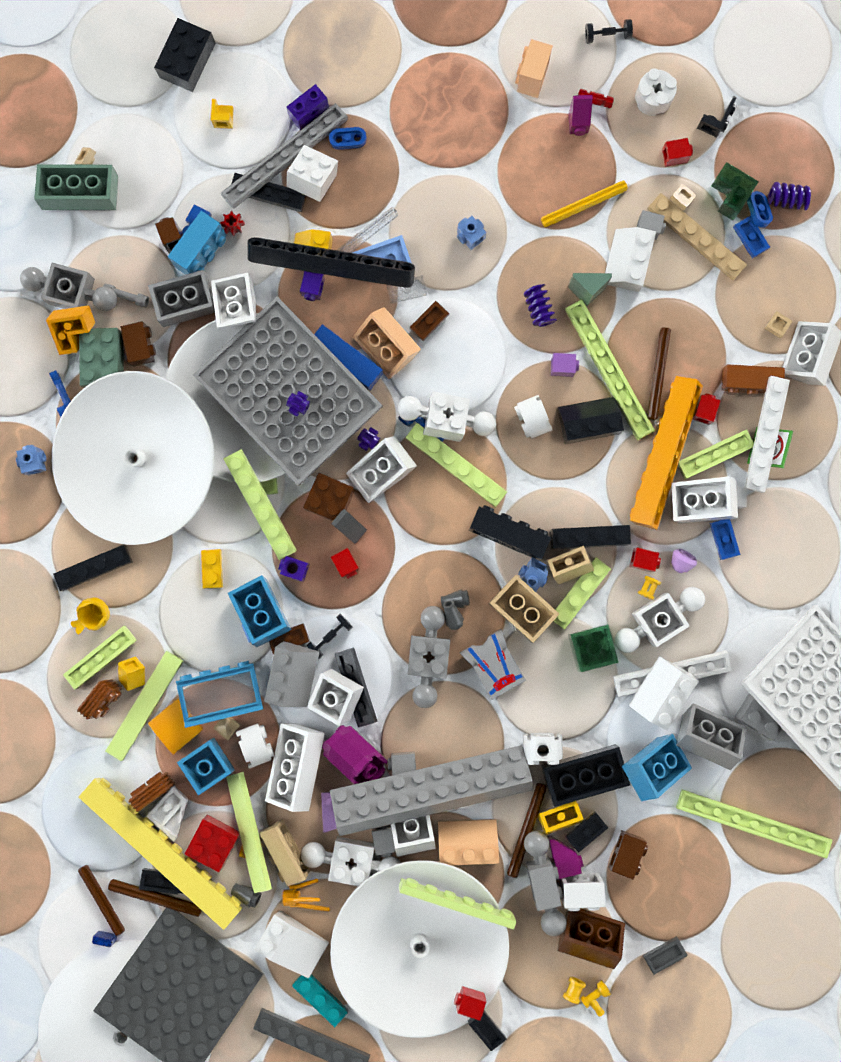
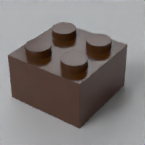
(328, 497)

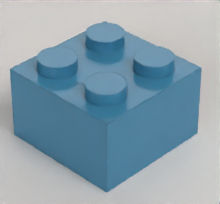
(206, 766)

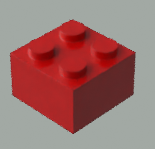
(212, 843)

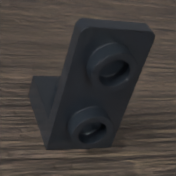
(712, 126)

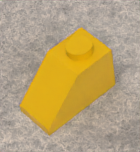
(314, 238)

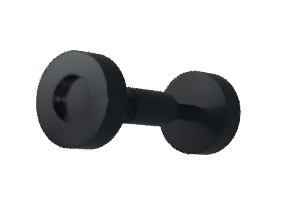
(627, 29)
(331, 634)

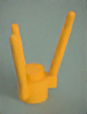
(293, 898)

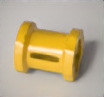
(654, 583)
(574, 990)

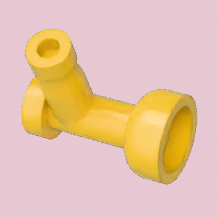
(590, 999)

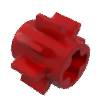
(228, 219)

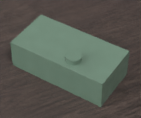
(76, 187)

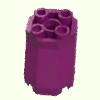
(354, 755)

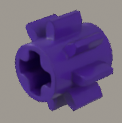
(298, 403)
(368, 438)

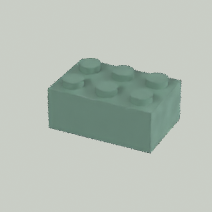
(100, 354)

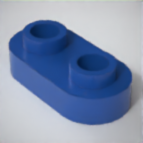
(348, 136)
(759, 209)

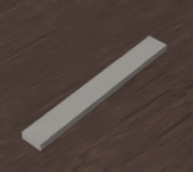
(283, 156)

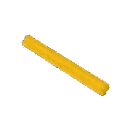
(584, 203)

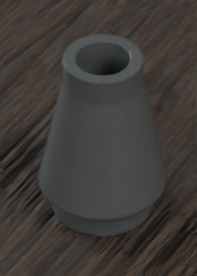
(460, 598)
(453, 617)
(246, 895)

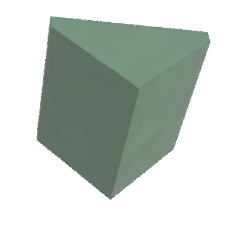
(588, 285)

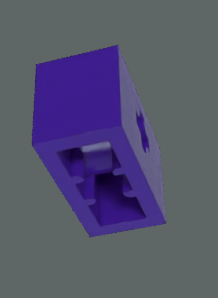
(307, 107)

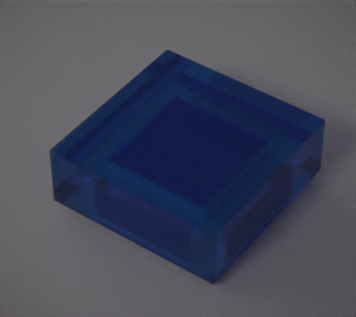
(104, 938)

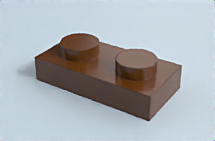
(429, 321)
(297, 635)

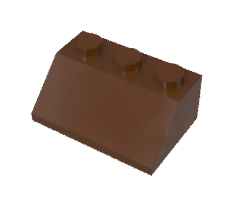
(592, 938)

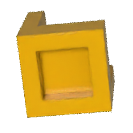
(221, 115)
(131, 673)

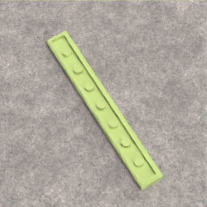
(609, 370)
(754, 823)

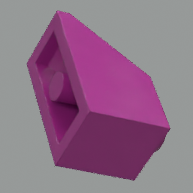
(580, 114)
(565, 858)

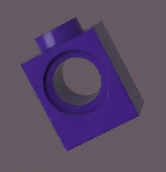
(312, 286)
(301, 572)

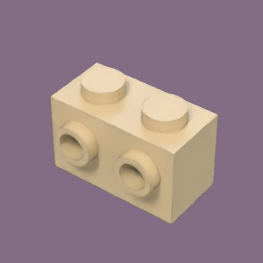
(570, 565)

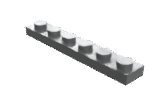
(307, 1039)

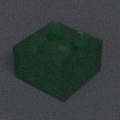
(593, 648)

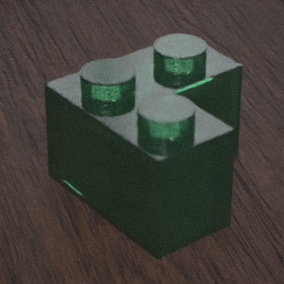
(736, 187)

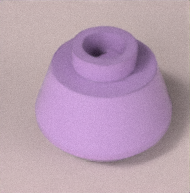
(683, 561)

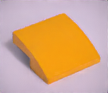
(171, 729)

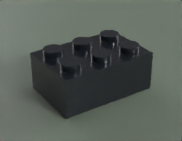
(185, 54)

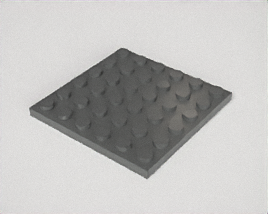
(178, 991)

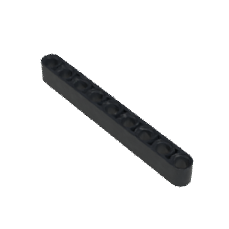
(330, 262)

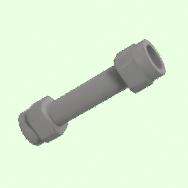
(140, 299)

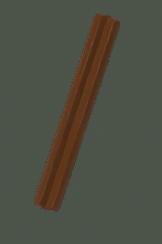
(101, 900)

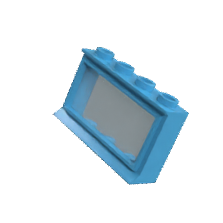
(219, 694)

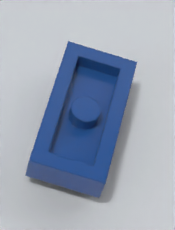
(751, 237)
(725, 539)

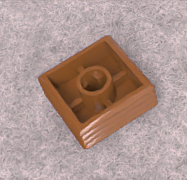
(99, 699)
(146, 794)

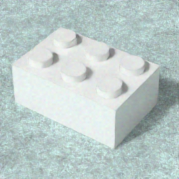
(704, 500)

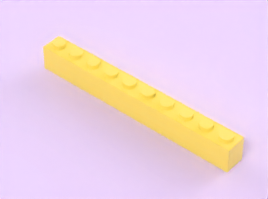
(161, 852)

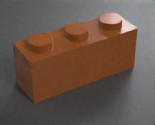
(748, 378)

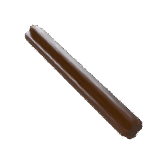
(658, 375)
(527, 827)
(154, 897)

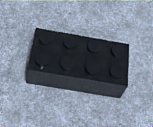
(510, 533)
(585, 775)

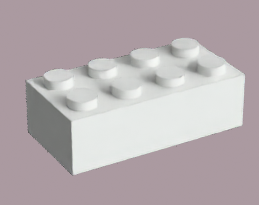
(294, 767)

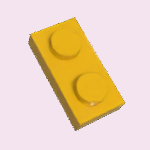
(212, 568)

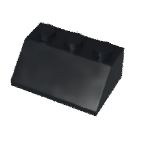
(590, 420)

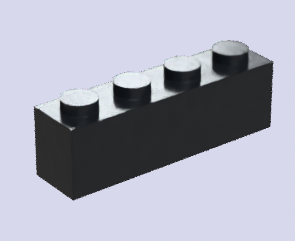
(590, 537)

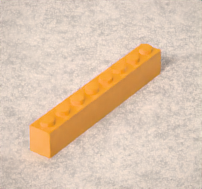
(666, 452)

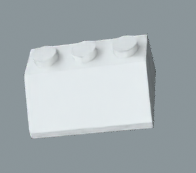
(630, 257)
(812, 352)
(663, 693)

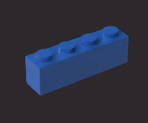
(359, 365)

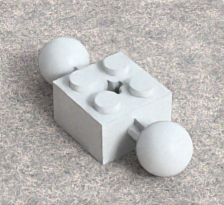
(445, 405)
(691, 599)
(341, 871)

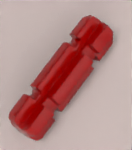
(598, 99)

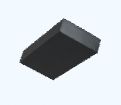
(487, 1031)

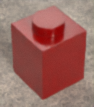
(677, 152)
(706, 409)
(645, 560)
(345, 563)
(470, 1003)

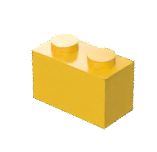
(560, 817)

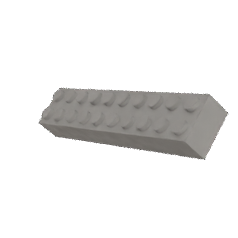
(431, 790)

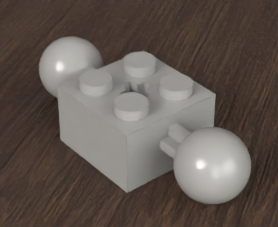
(76, 281)
(425, 694)
(543, 883)

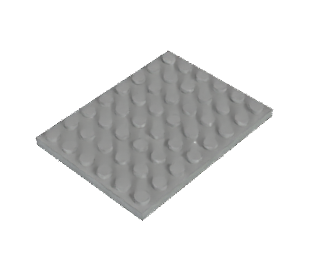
(268, 364)

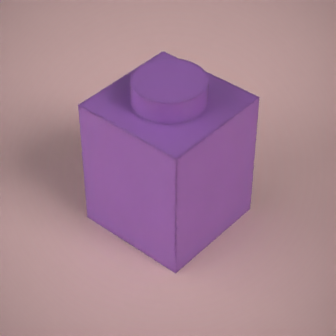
(564, 364)

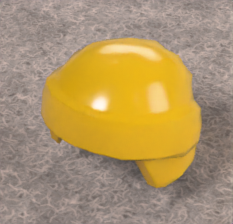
(91, 614)

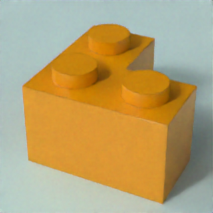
(67, 325)

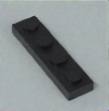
(278, 195)
(92, 567)
(350, 668)

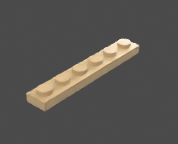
(697, 237)

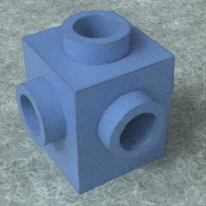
(471, 232)
(31, 460)
(534, 574)

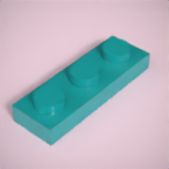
(320, 999)

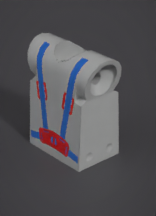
(494, 665)

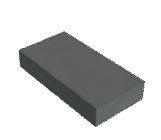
(349, 526)
(665, 955)

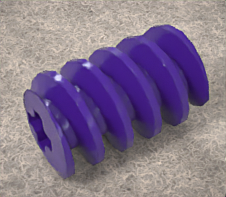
(789, 194)
(538, 306)

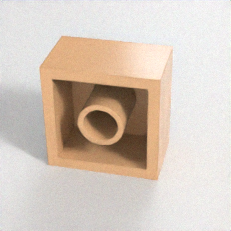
(533, 68)

